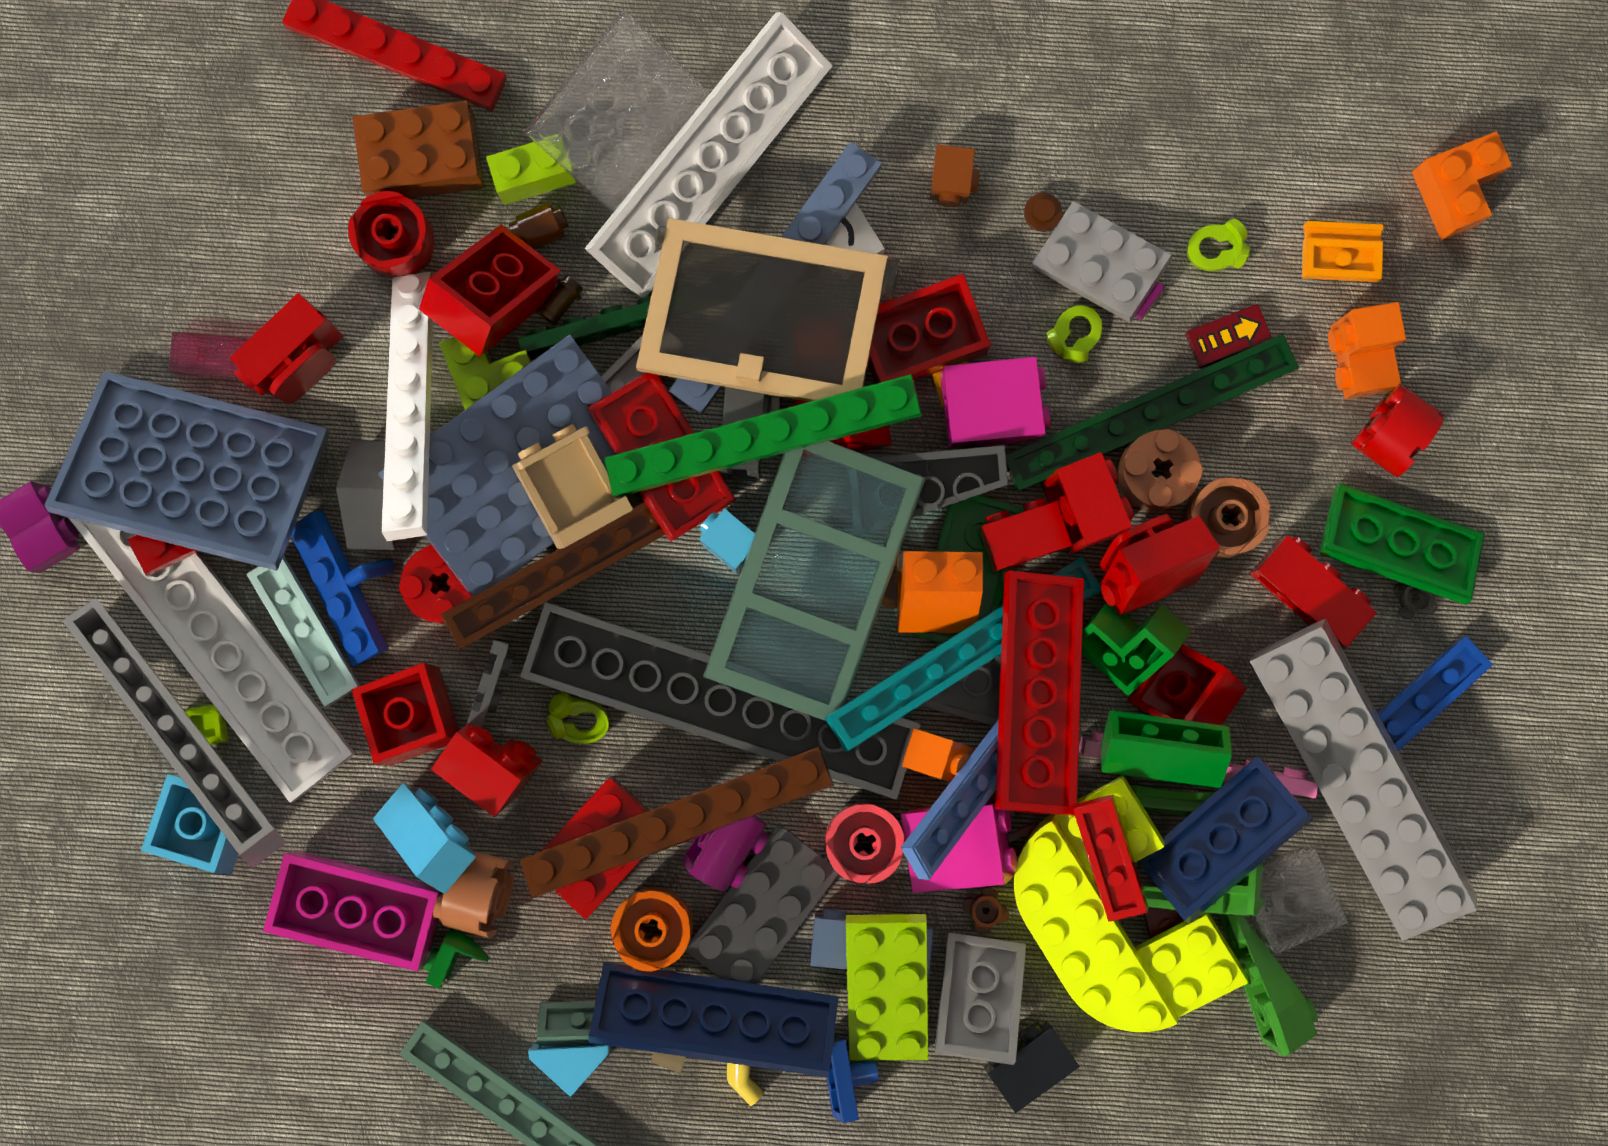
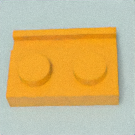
(1342, 251)

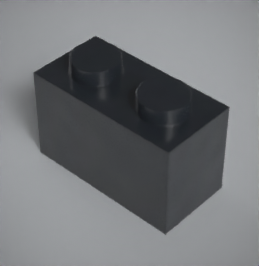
(1039, 1065)

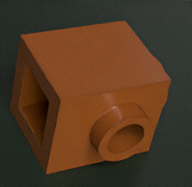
(953, 175)

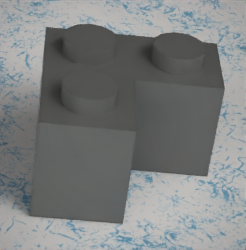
(362, 496)

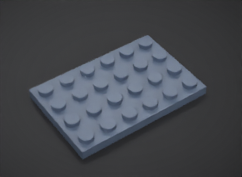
(188, 470)
(475, 500)

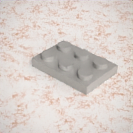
(1102, 261)
(980, 998)

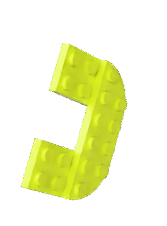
(1094, 959)

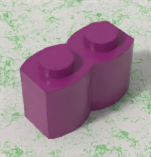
(34, 533)

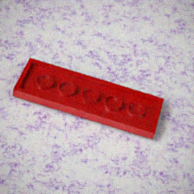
(1039, 693)

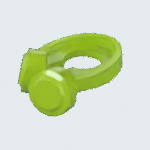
(1231, 231)
(1080, 350)
(563, 705)

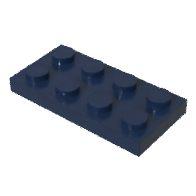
(1225, 839)

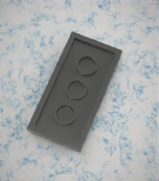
(764, 911)

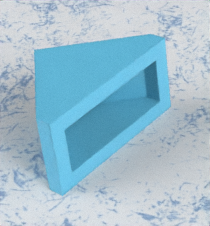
(569, 1063)

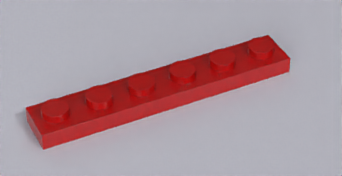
(396, 51)

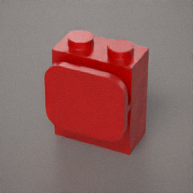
(288, 352)
(1155, 561)

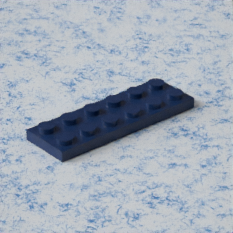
(714, 1019)

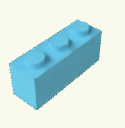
(425, 837)

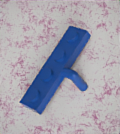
(340, 587)

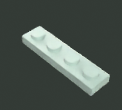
(304, 632)

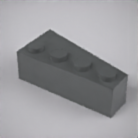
(953, 474)

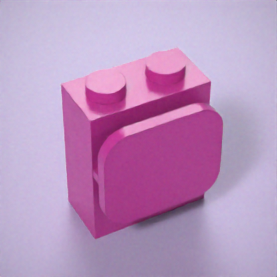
(994, 402)
(978, 857)

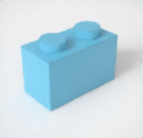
(726, 539)

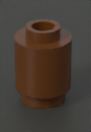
(540, 225)

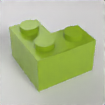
(478, 375)

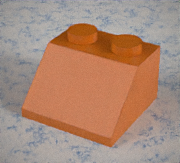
(938, 591)

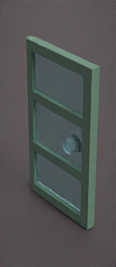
(814, 578)

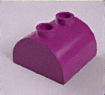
(720, 854)

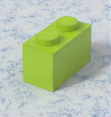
(526, 173)

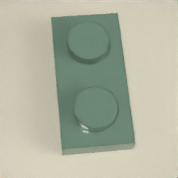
(564, 1022)

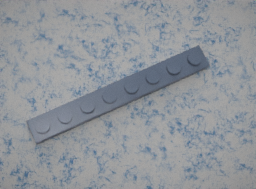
(812, 224)

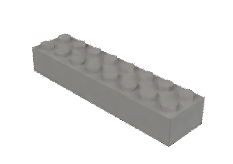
(1364, 780)

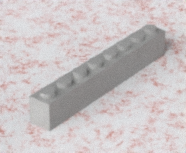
(174, 733)

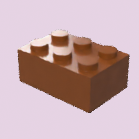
(419, 150)

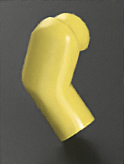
(740, 1081)

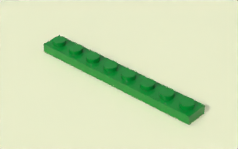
(763, 436)

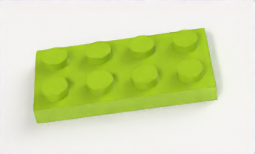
(887, 987)

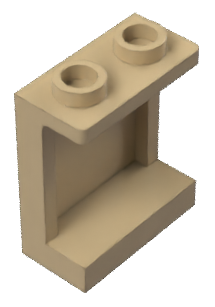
(569, 486)

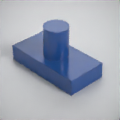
(844, 1078)

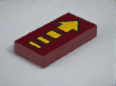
(1228, 336)

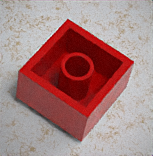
(405, 714)

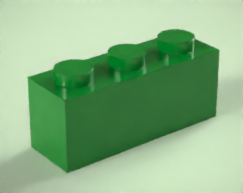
(1166, 749)

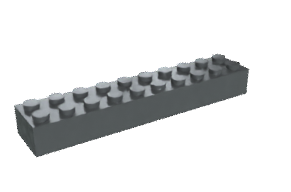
(669, 688)

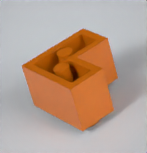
(1452, 182)
(1366, 351)

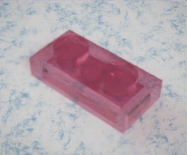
(203, 354)

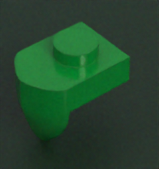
(442, 960)

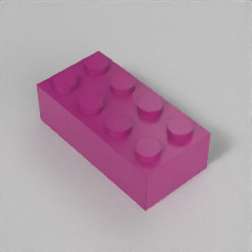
(353, 910)

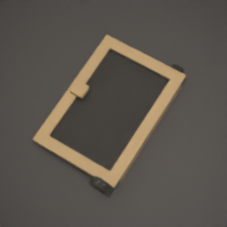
(762, 311)

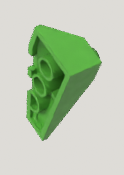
(1276, 1002)

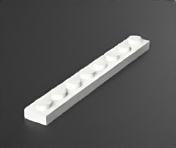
(408, 412)

